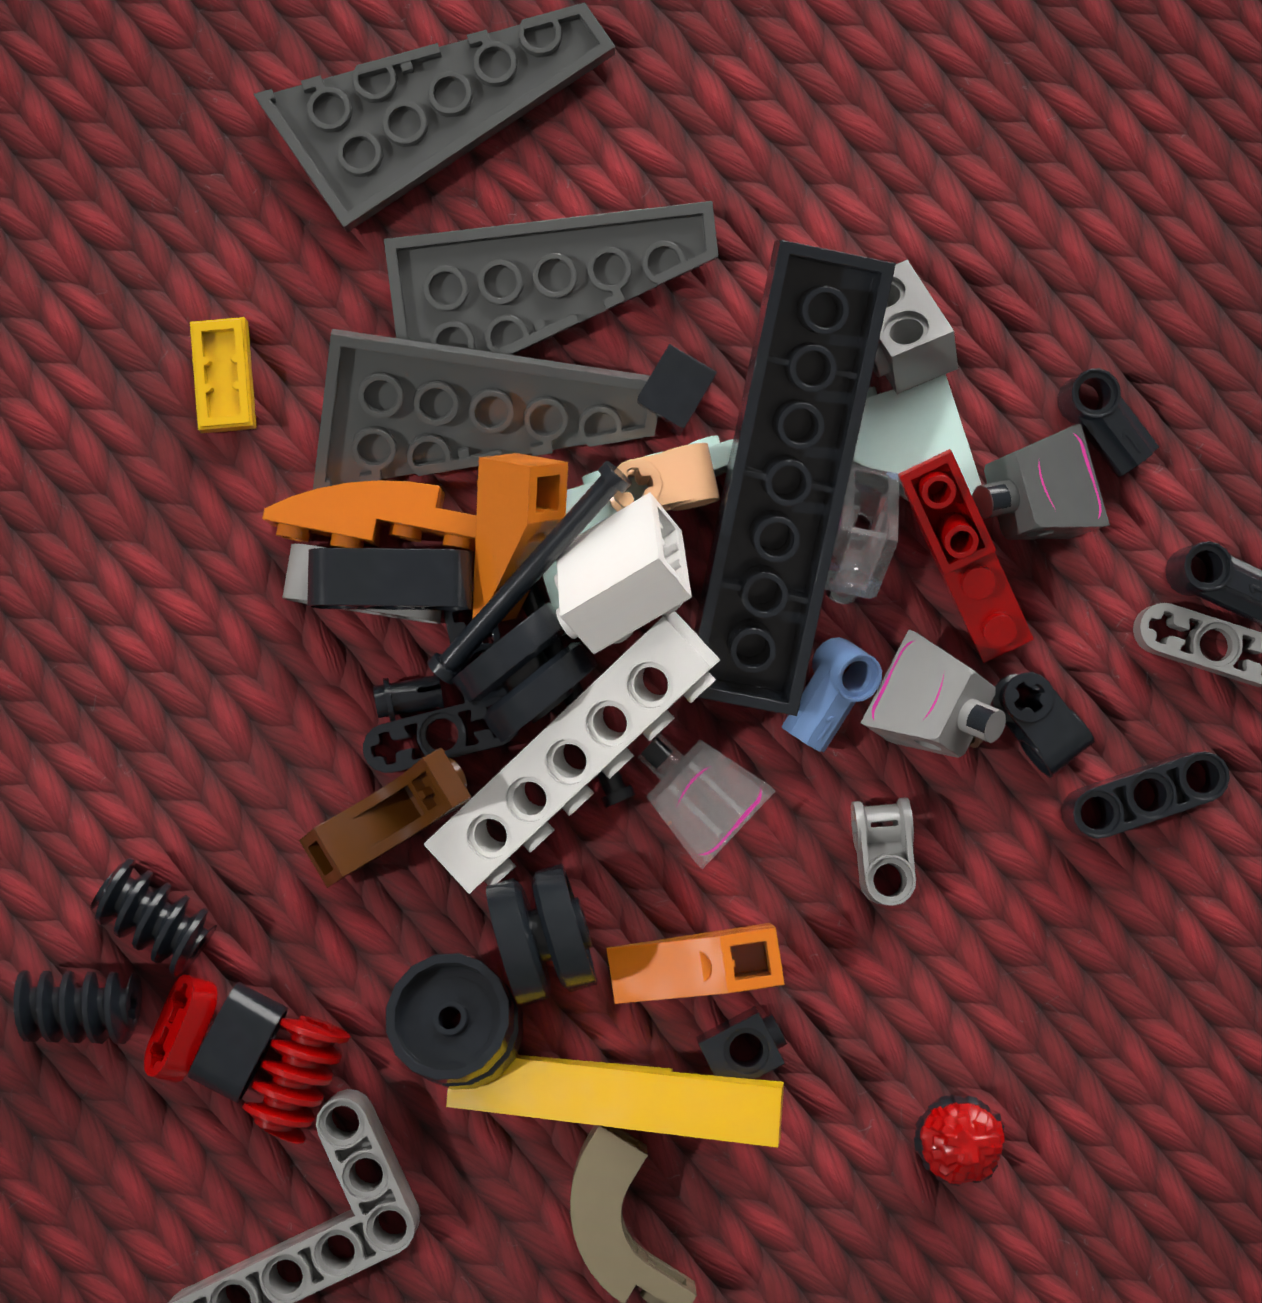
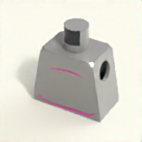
(933, 701)

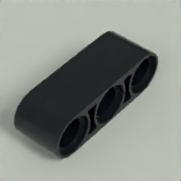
(389, 579)
(1170, 791)

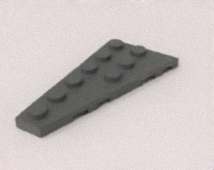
(538, 278)
(440, 407)

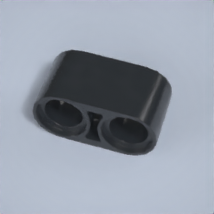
(237, 1042)

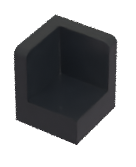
(676, 388)

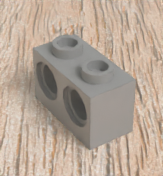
(914, 336)

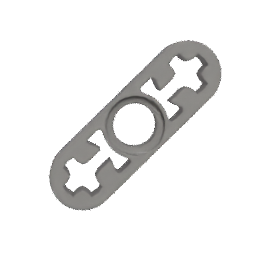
(1170, 647)

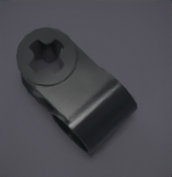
(1047, 727)

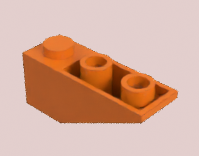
(516, 509)
(696, 964)

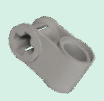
(884, 846)

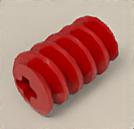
(296, 1076)

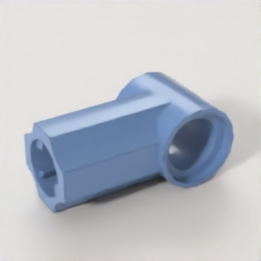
(831, 694)

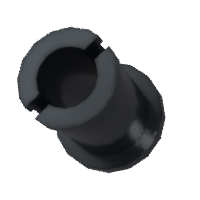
(407, 696)

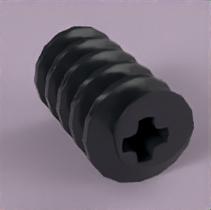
(152, 917)
(76, 1010)

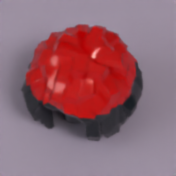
(959, 1139)

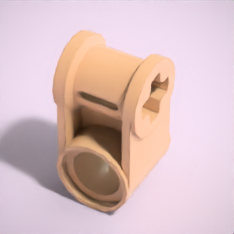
(676, 478)

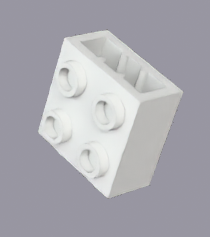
(622, 575)

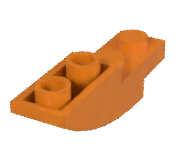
(358, 510)

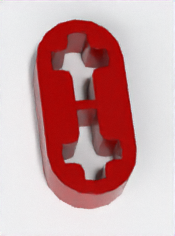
(180, 1028)

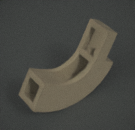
(614, 1258)

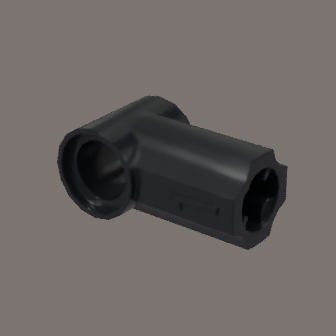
(1112, 425)
(1227, 582)

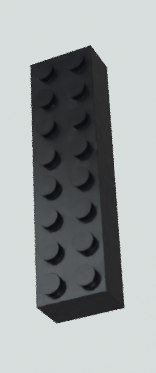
(789, 471)

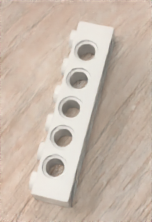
(463, 840)

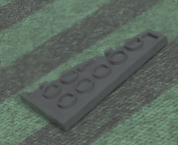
(416, 112)

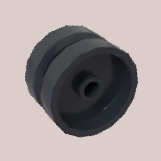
(526, 673)
(549, 933)
(422, 1027)

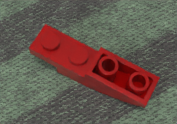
(965, 555)

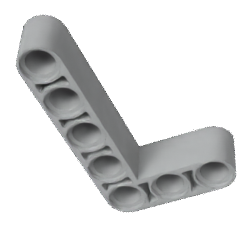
(360, 1224)

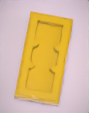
(223, 375)

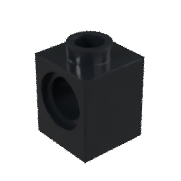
(716, 1045)

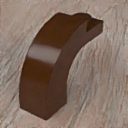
(386, 817)

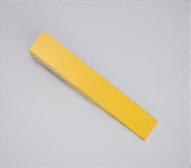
(633, 1099)

